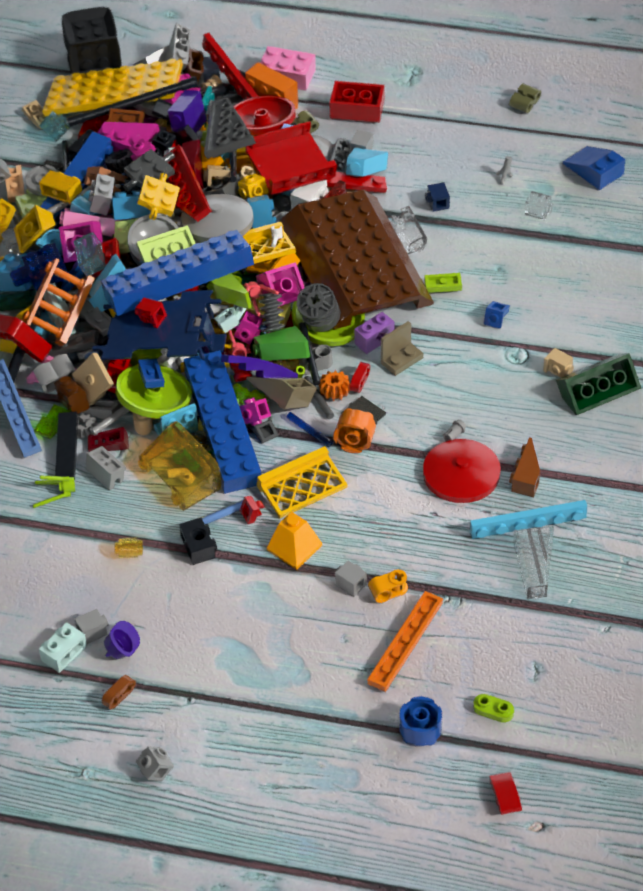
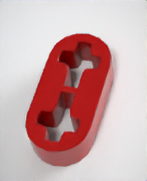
(360, 377)

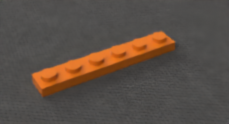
(405, 641)

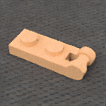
(14, 183)

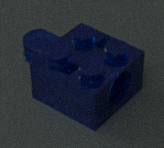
(35, 264)

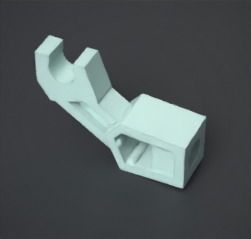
(230, 317)

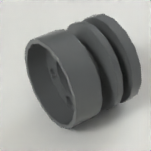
(318, 307)

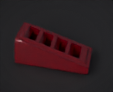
(119, 442)

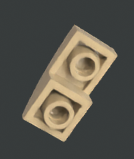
(34, 113)

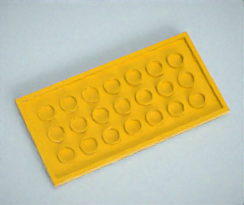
(105, 87)

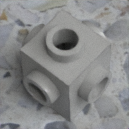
(154, 763)

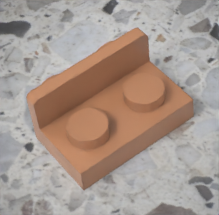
(93, 171)

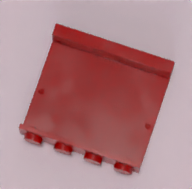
(289, 158)

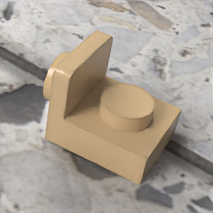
(218, 172)

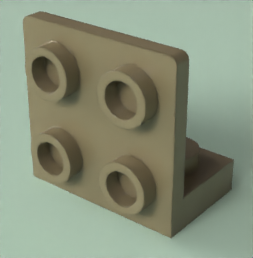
(398, 351)

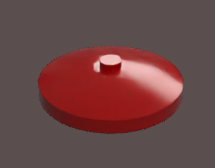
(265, 113)
(461, 471)

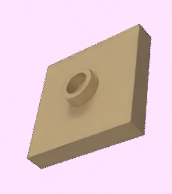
(93, 378)

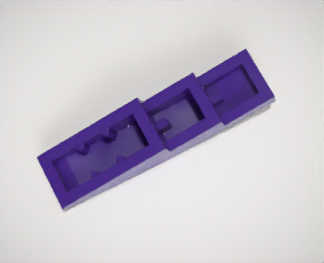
(263, 368)

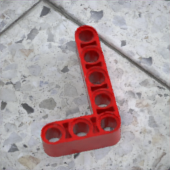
(24, 337)

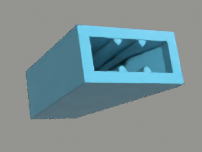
(366, 162)
(96, 292)

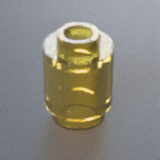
(129, 547)

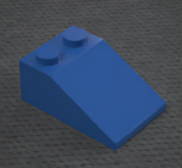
(597, 165)

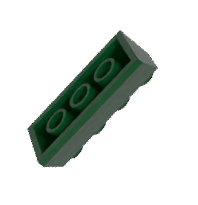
(599, 383)

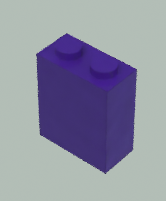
(187, 111)

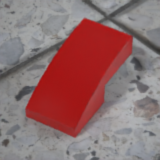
(115, 368)
(505, 793)

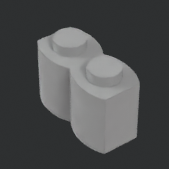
(52, 371)

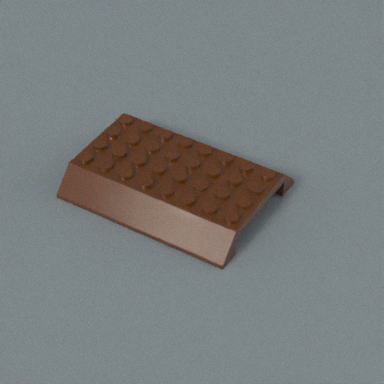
(355, 253)

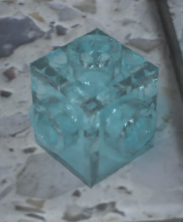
(55, 125)

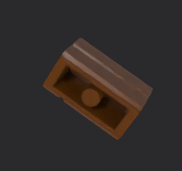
(71, 394)

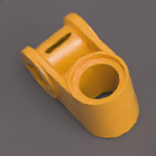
(387, 587)

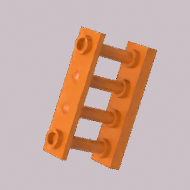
(76, 302)

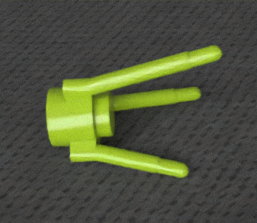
(65, 484)

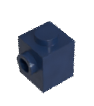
(438, 197)

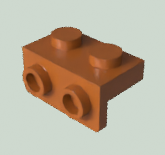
(125, 116)

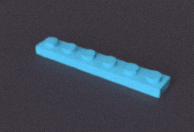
(528, 519)

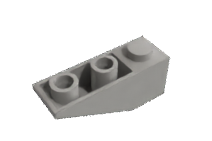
(179, 45)

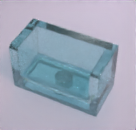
(89, 254)

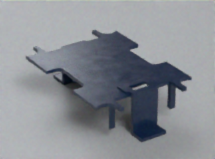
(174, 333)

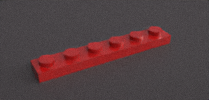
(227, 67)

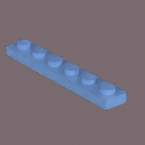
(16, 414)

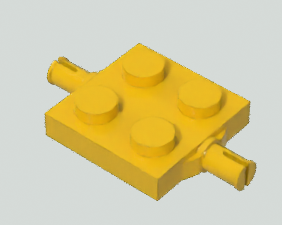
(158, 196)

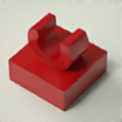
(251, 509)

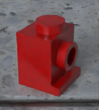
(151, 311)

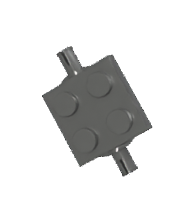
(148, 164)

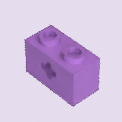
(369, 334)

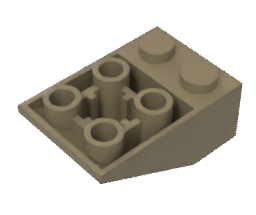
(285, 391)

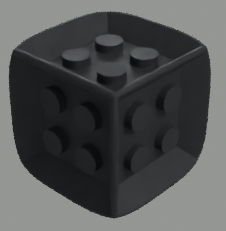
(91, 40)

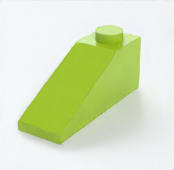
(230, 291)

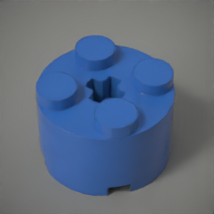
(420, 721)

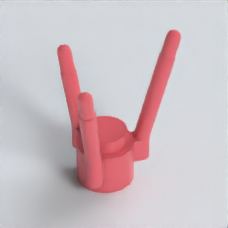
(254, 291)
(237, 348)

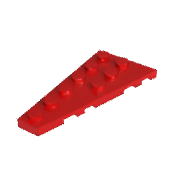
(190, 195)

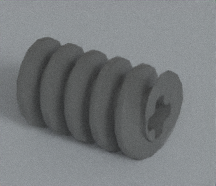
(271, 312)

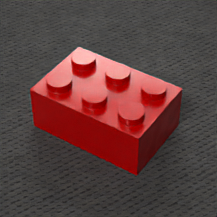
(357, 101)

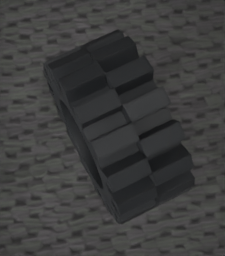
(119, 160)

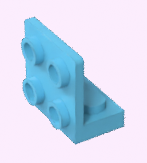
(185, 416)

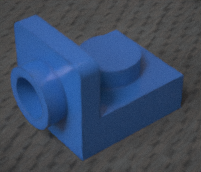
(495, 313)

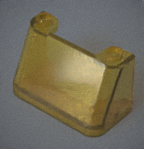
(182, 465)

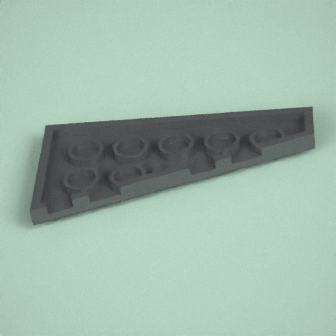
(225, 130)

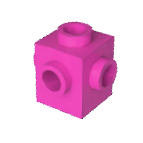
(139, 148)
(248, 328)
(255, 411)

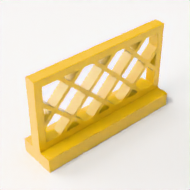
(261, 239)
(294, 469)

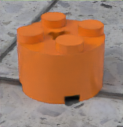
(354, 430)

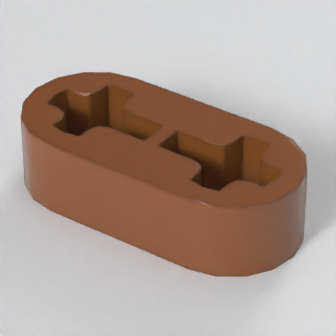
(118, 692)

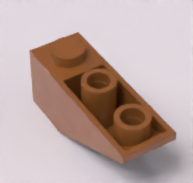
(527, 474)

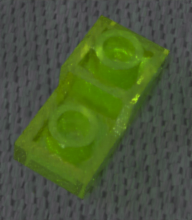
(244, 394)
(48, 425)

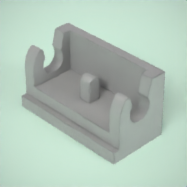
(105, 467)

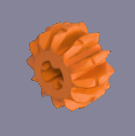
(334, 385)

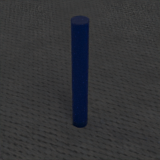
(309, 429)

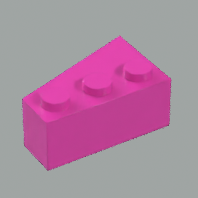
(126, 134)

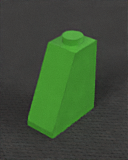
(281, 345)

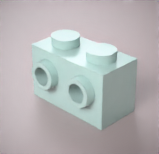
(62, 647)

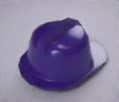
(122, 640)

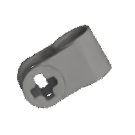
(322, 357)

